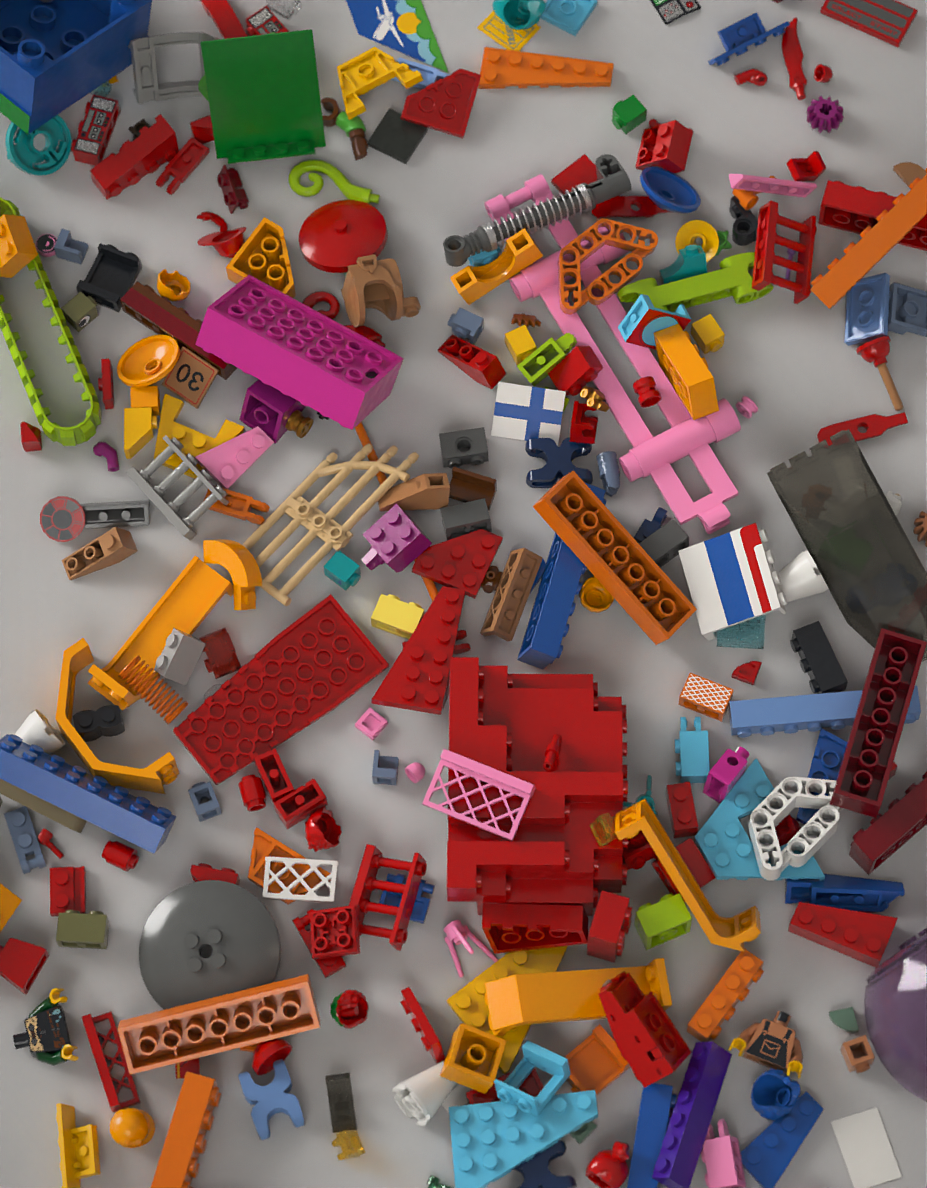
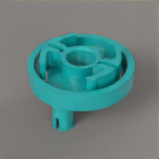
(24, 153)

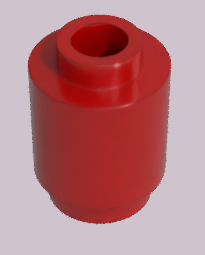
(252, 793)
(120, 855)

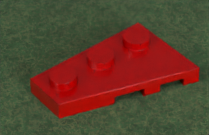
(421, 1024)

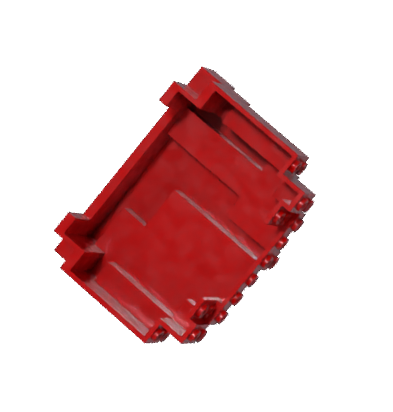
(507, 726)

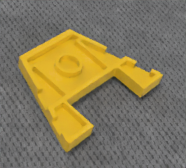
(368, 72)
(192, 440)

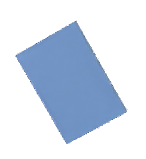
(867, 309)

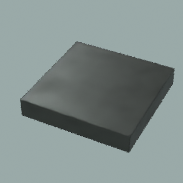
(397, 137)

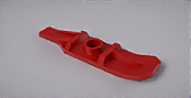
(621, 207)
(874, 424)

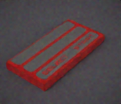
(879, 18)

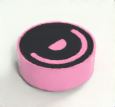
(45, 245)

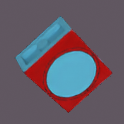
(645, 319)

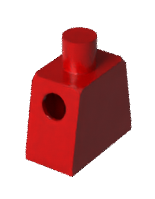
(21, 963)

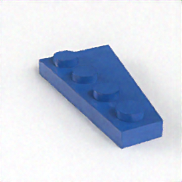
(824, 765)

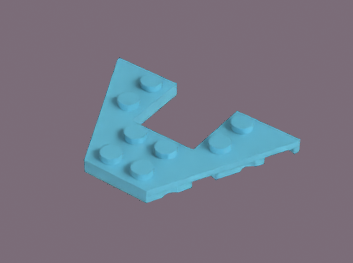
(728, 845)

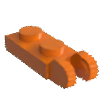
(239, 506)

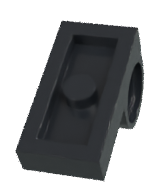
(743, 221)

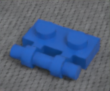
(421, 903)

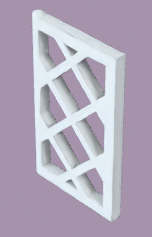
(310, 896)

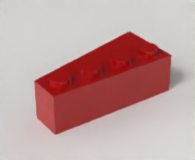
(136, 158)
(533, 926)
(845, 931)

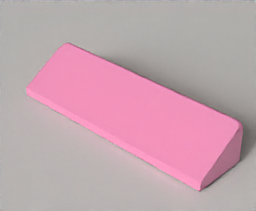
(771, 185)

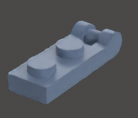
(24, 839)

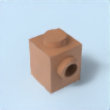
(857, 1054)

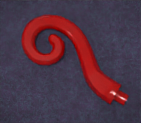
(321, 296)

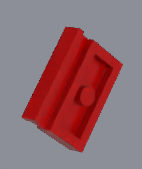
(67, 890)

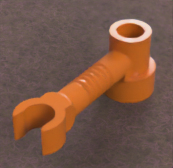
(747, 198)

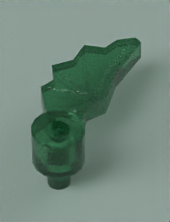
(434, 1182)

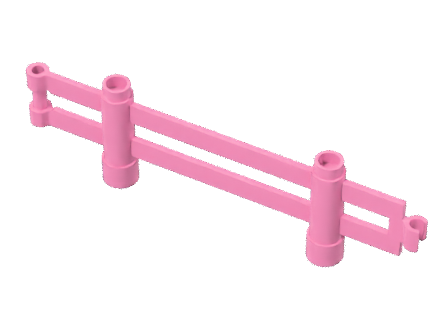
(649, 453)

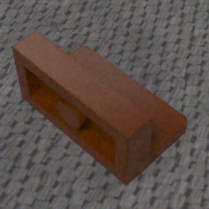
(470, 486)

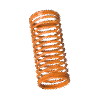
(170, 716)

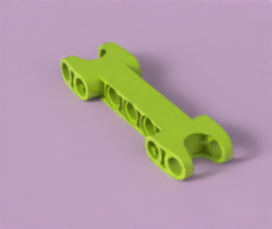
(729, 281)

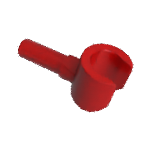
(44, 839)

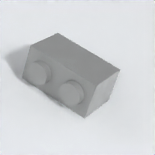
(179, 656)

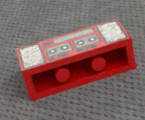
(263, 23)
(95, 130)

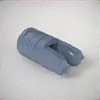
(609, 471)

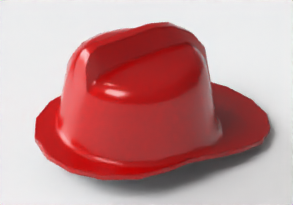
(225, 243)

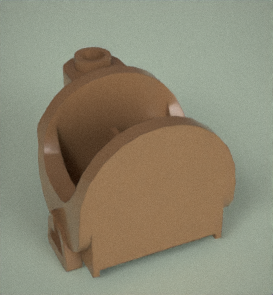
(376, 286)

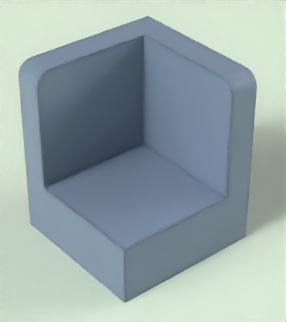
(70, 249)
(384, 769)

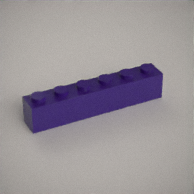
(692, 1115)

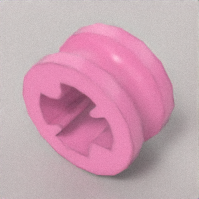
(746, 407)

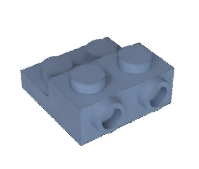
(907, 310)

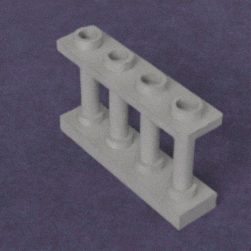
(156, 493)

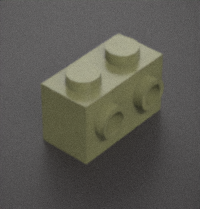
(82, 930)

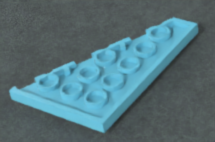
(499, 1135)

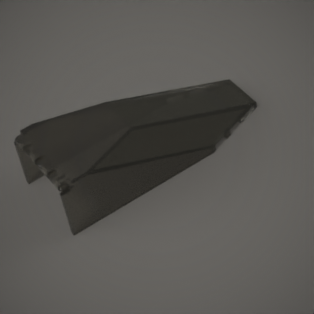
(855, 539)

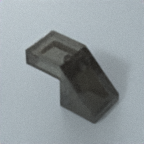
(341, 1102)

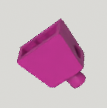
(726, 773)

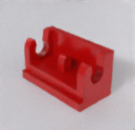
(583, 426)

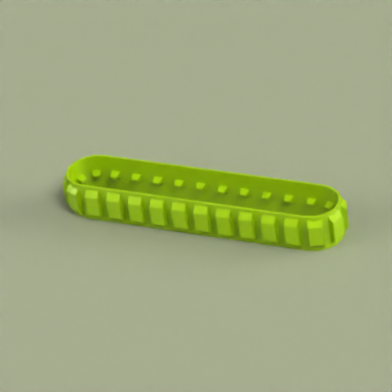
(71, 435)

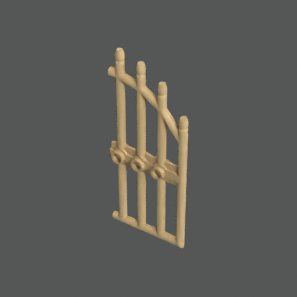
(322, 524)

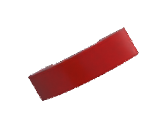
(224, 18)

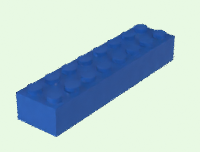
(554, 602)
(84, 794)

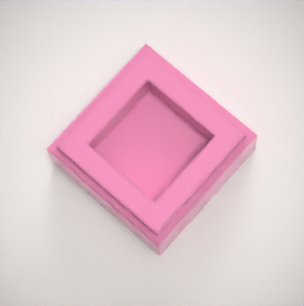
(371, 723)

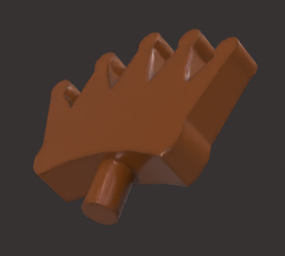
(525, 320)

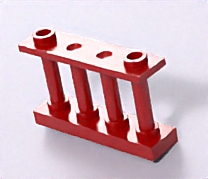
(766, 257)
(367, 882)

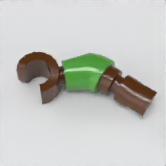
(354, 128)

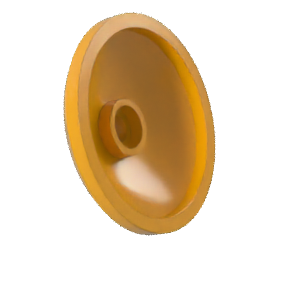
(148, 361)

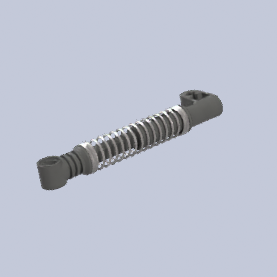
(581, 198)

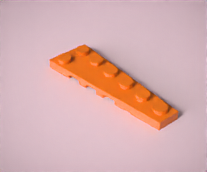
(525, 69)

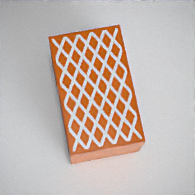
(705, 697)

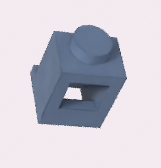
(466, 325)
(208, 809)

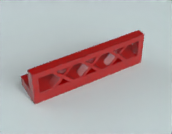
(101, 1062)

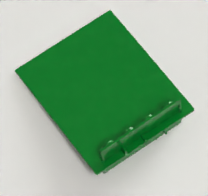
(264, 96)

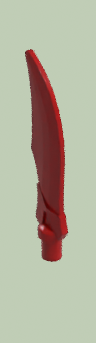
(793, 59)

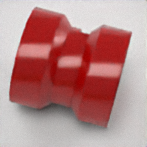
(646, 390)

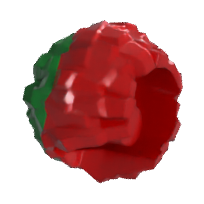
(349, 1009)

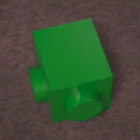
(628, 114)

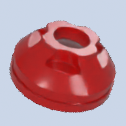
(269, 1052)

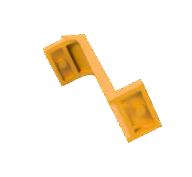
(181, 608)
(720, 931)
(564, 995)

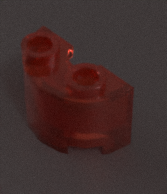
(220, 653)

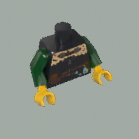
(47, 1032)

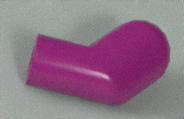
(108, 452)

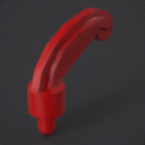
(205, 216)

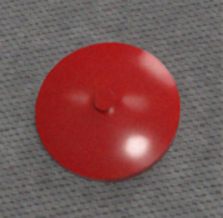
(342, 233)

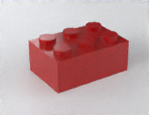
(609, 927)

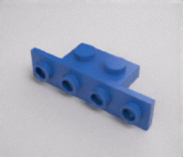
(742, 34)

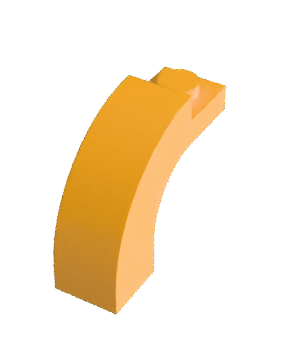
(240, 565)

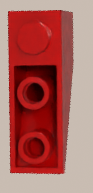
(474, 361)

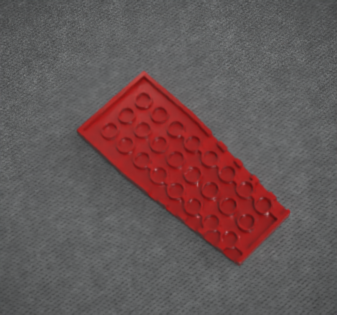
(281, 690)

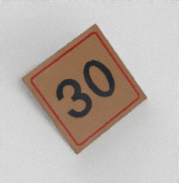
(190, 377)

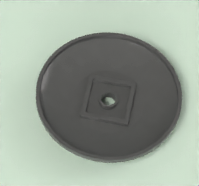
(215, 915)

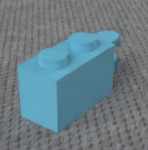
(693, 753)

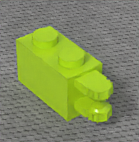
(546, 357)

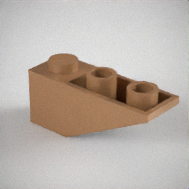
(419, 493)
(100, 553)

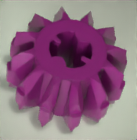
(832, 116)

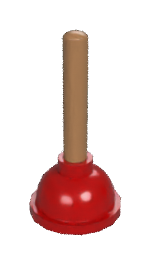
(876, 353)

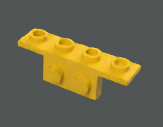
(77, 1148)

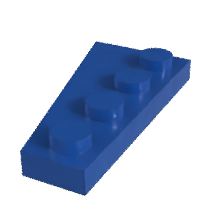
(777, 1145)

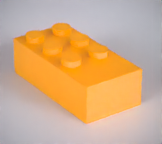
(686, 371)

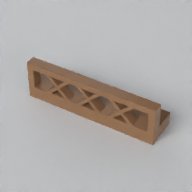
(511, 594)

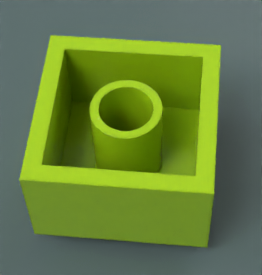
(662, 920)

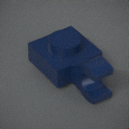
(649, 527)

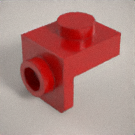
(806, 168)

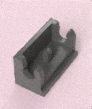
(465, 518)
(665, 543)

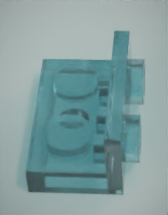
(743, 635)

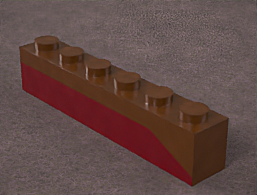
(166, 319)

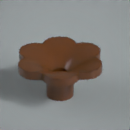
(491, 583)

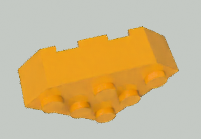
(265, 258)

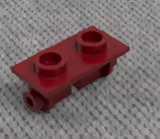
(228, 181)

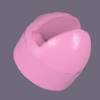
(415, 772)

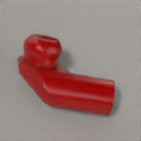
(753, 76)

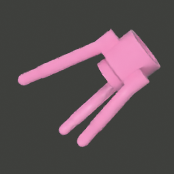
(458, 934)

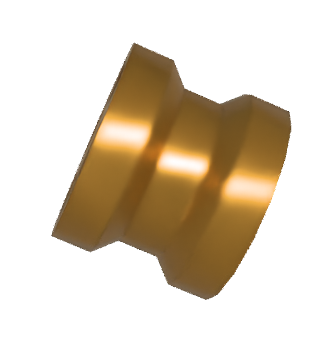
(299, 423)

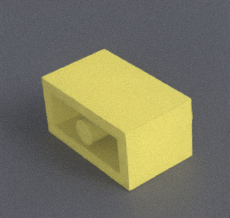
(396, 616)

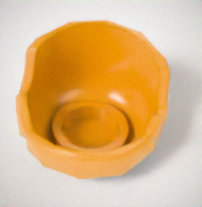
(173, 285)
(595, 596)

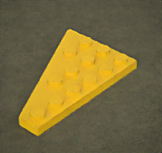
(470, 1000)

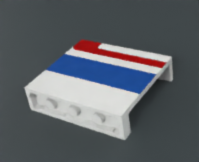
(732, 579)

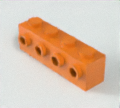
(724, 997)

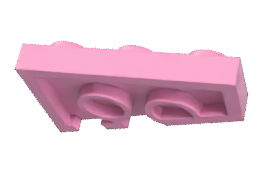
(235, 456)

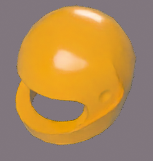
(131, 1127)

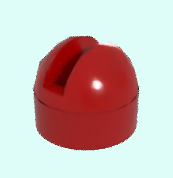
(823, 73)

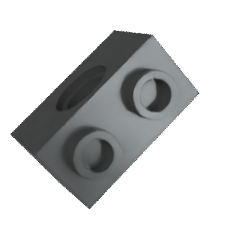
(472, 438)

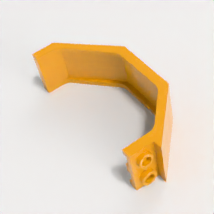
(147, 779)

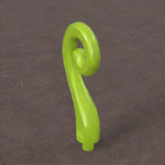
(349, 190)

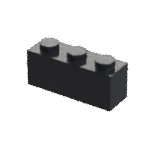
(818, 659)

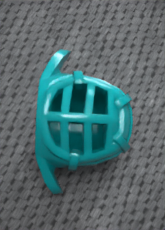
(515, 10)

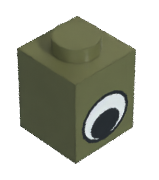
(80, 311)

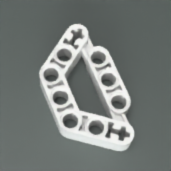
(801, 840)

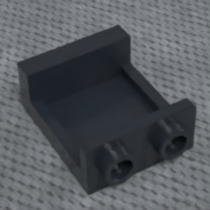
(110, 276)

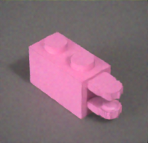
(722, 1159)

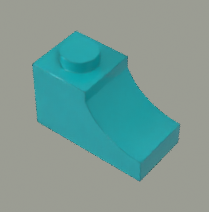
(688, 264)

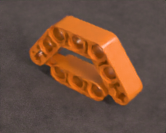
(580, 254)

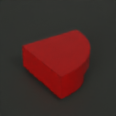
(747, 672)

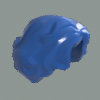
(774, 1094)

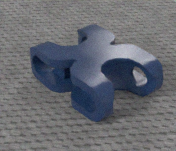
(557, 461)
(537, 1173)

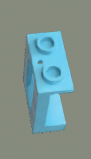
(542, 1059)

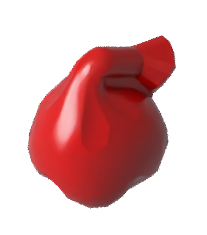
(609, 1166)

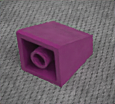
(268, 409)

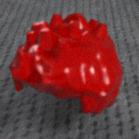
(322, 830)

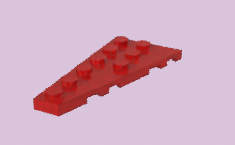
(423, 667)

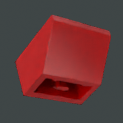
(665, 147)

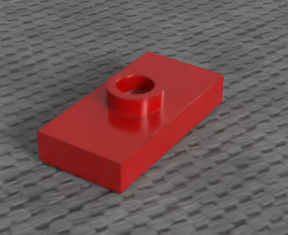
(106, 383)

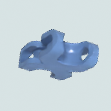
(271, 1099)

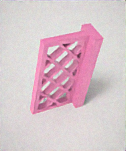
(487, 775)

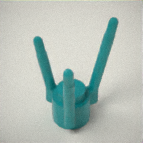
(647, 796)

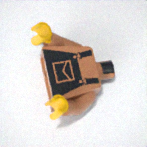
(771, 1045)

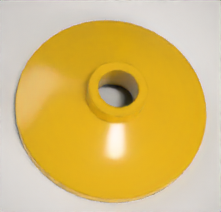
(698, 228)

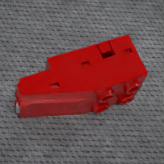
(642, 1029)

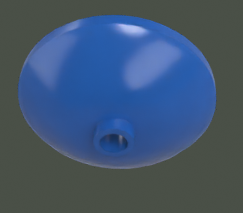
(669, 190)

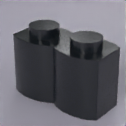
(103, 722)

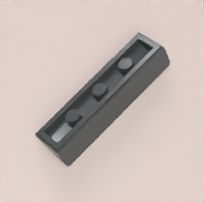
(117, 514)

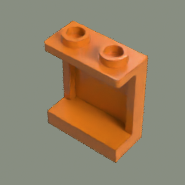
(595, 1062)

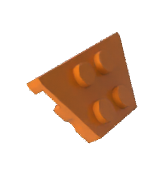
(264, 846)

